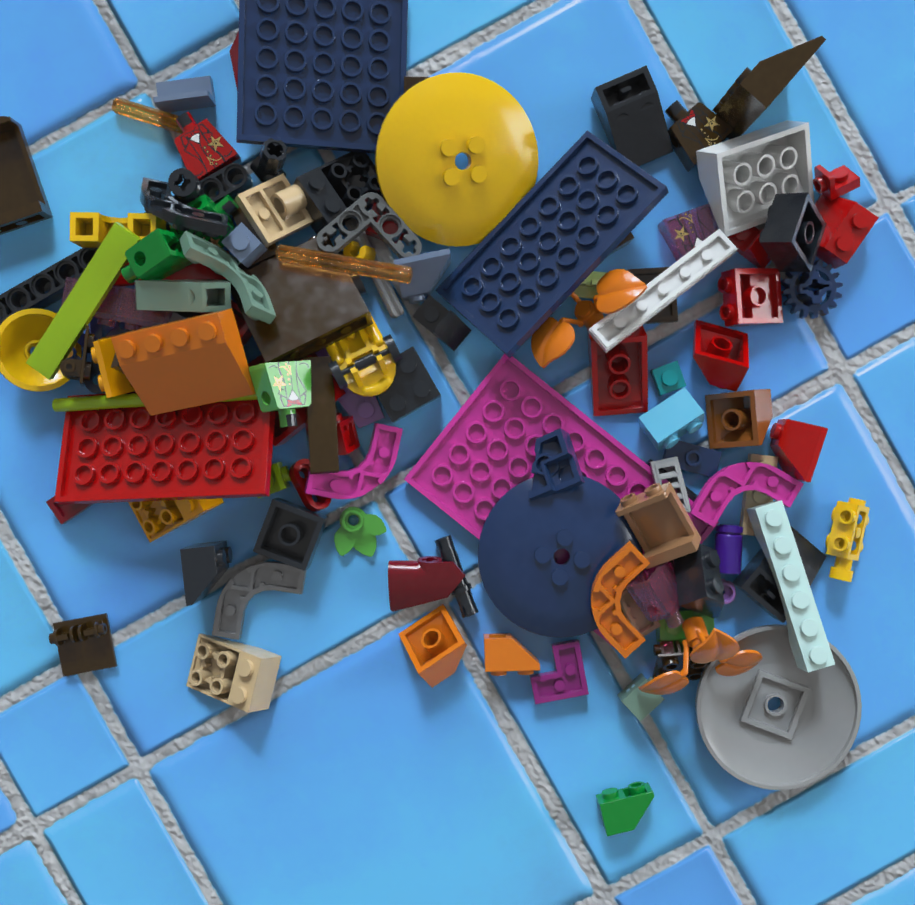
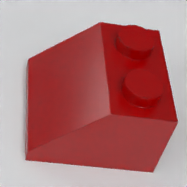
(845, 229)

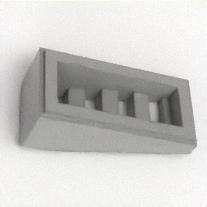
(679, 481)

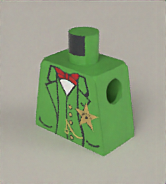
(283, 388)

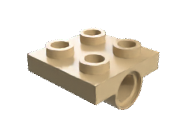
(275, 209)

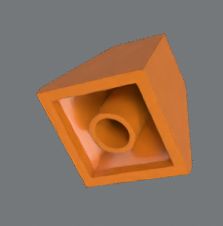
(434, 645)

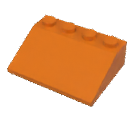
(185, 362)

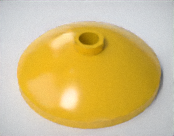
(17, 337)

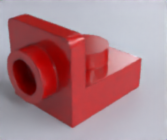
(836, 182)
(346, 434)

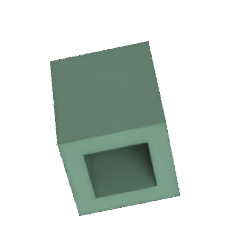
(637, 701)

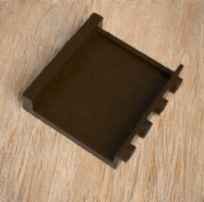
(21, 190)
(310, 308)

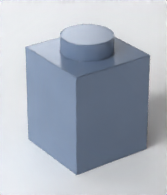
(244, 245)

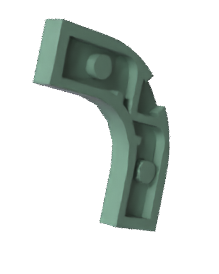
(251, 291)

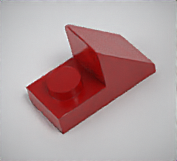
(749, 246)

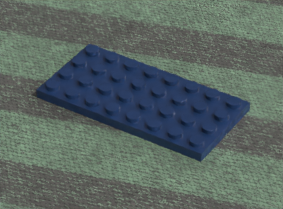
(551, 242)

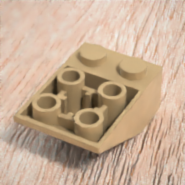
(234, 672)

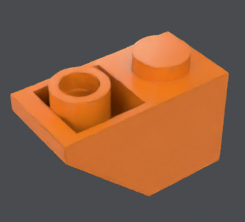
(506, 654)

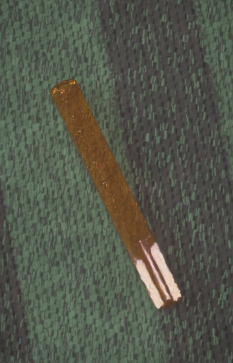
(344, 263)

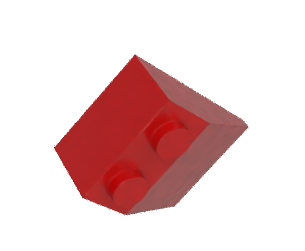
(619, 375)

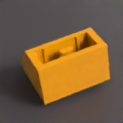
(110, 380)

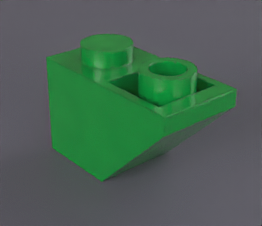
(624, 807)

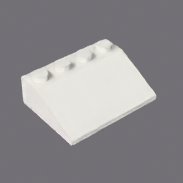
(752, 168)

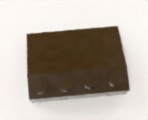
(759, 87)

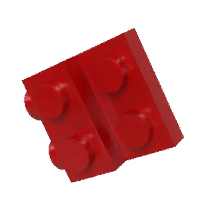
(751, 297)

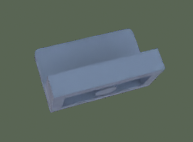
(185, 94)

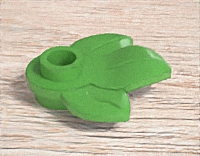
(360, 536)

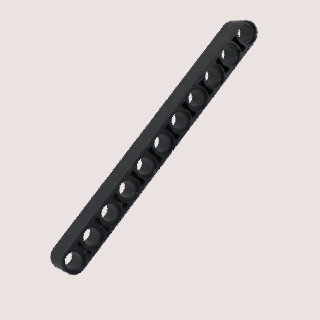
(57, 273)

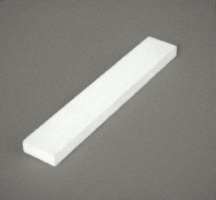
(664, 290)

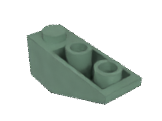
(183, 295)

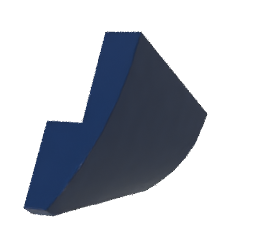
(555, 465)

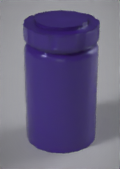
(729, 547)

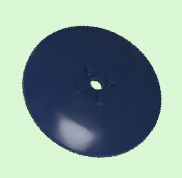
(520, 548)

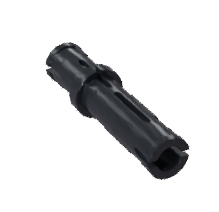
(462, 591)

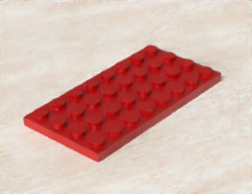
(165, 456)

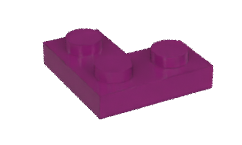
(566, 680)

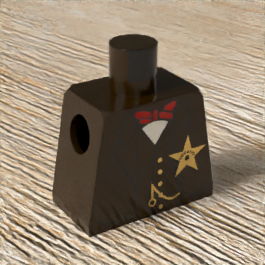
(694, 131)

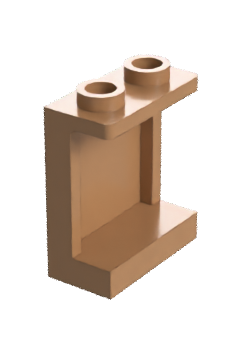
(660, 523)

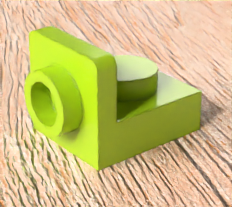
(279, 478)

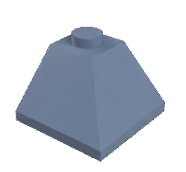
(427, 272)

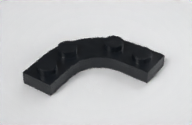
(157, 199)

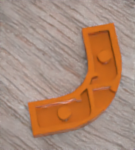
(606, 598)

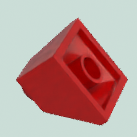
(721, 354)
(797, 447)

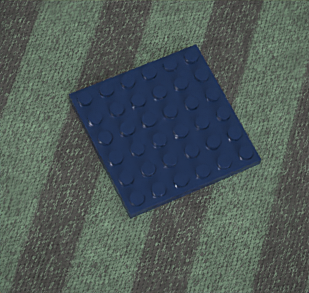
(319, 71)

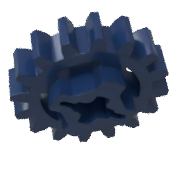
(810, 299)

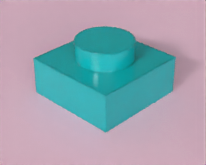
(668, 378)

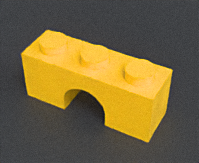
(91, 228)

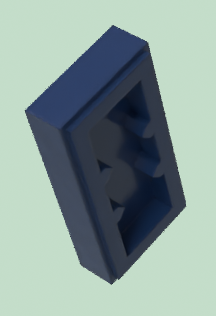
(695, 458)

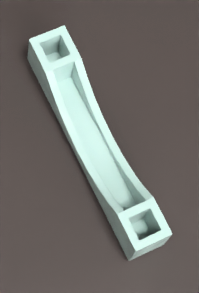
(801, 613)

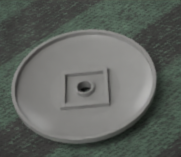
(783, 745)

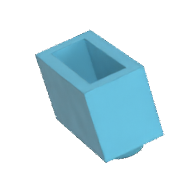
(672, 420)

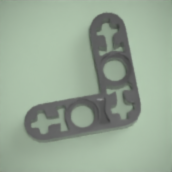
(365, 220)

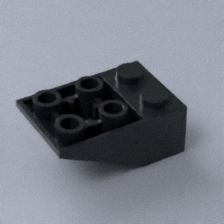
(633, 116)
(337, 186)
(759, 583)

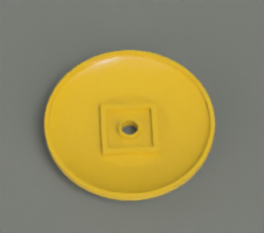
(420, 148)

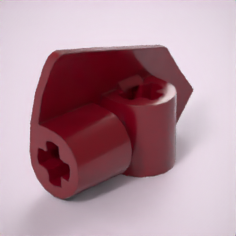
(421, 581)

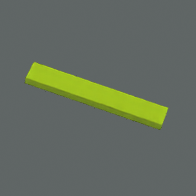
(83, 301)

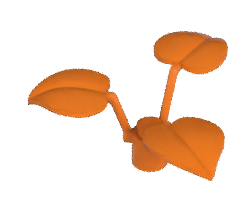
(615, 292)
(705, 649)

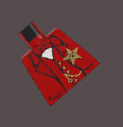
(203, 147)

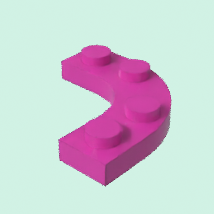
(367, 475)
(738, 478)

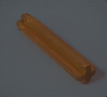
(146, 114)

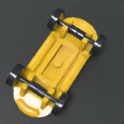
(364, 359)

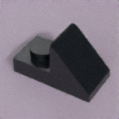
(442, 323)

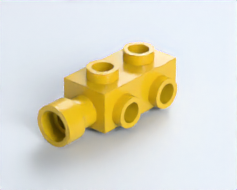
(842, 535)

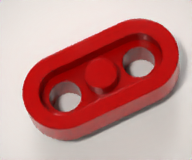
(300, 483)

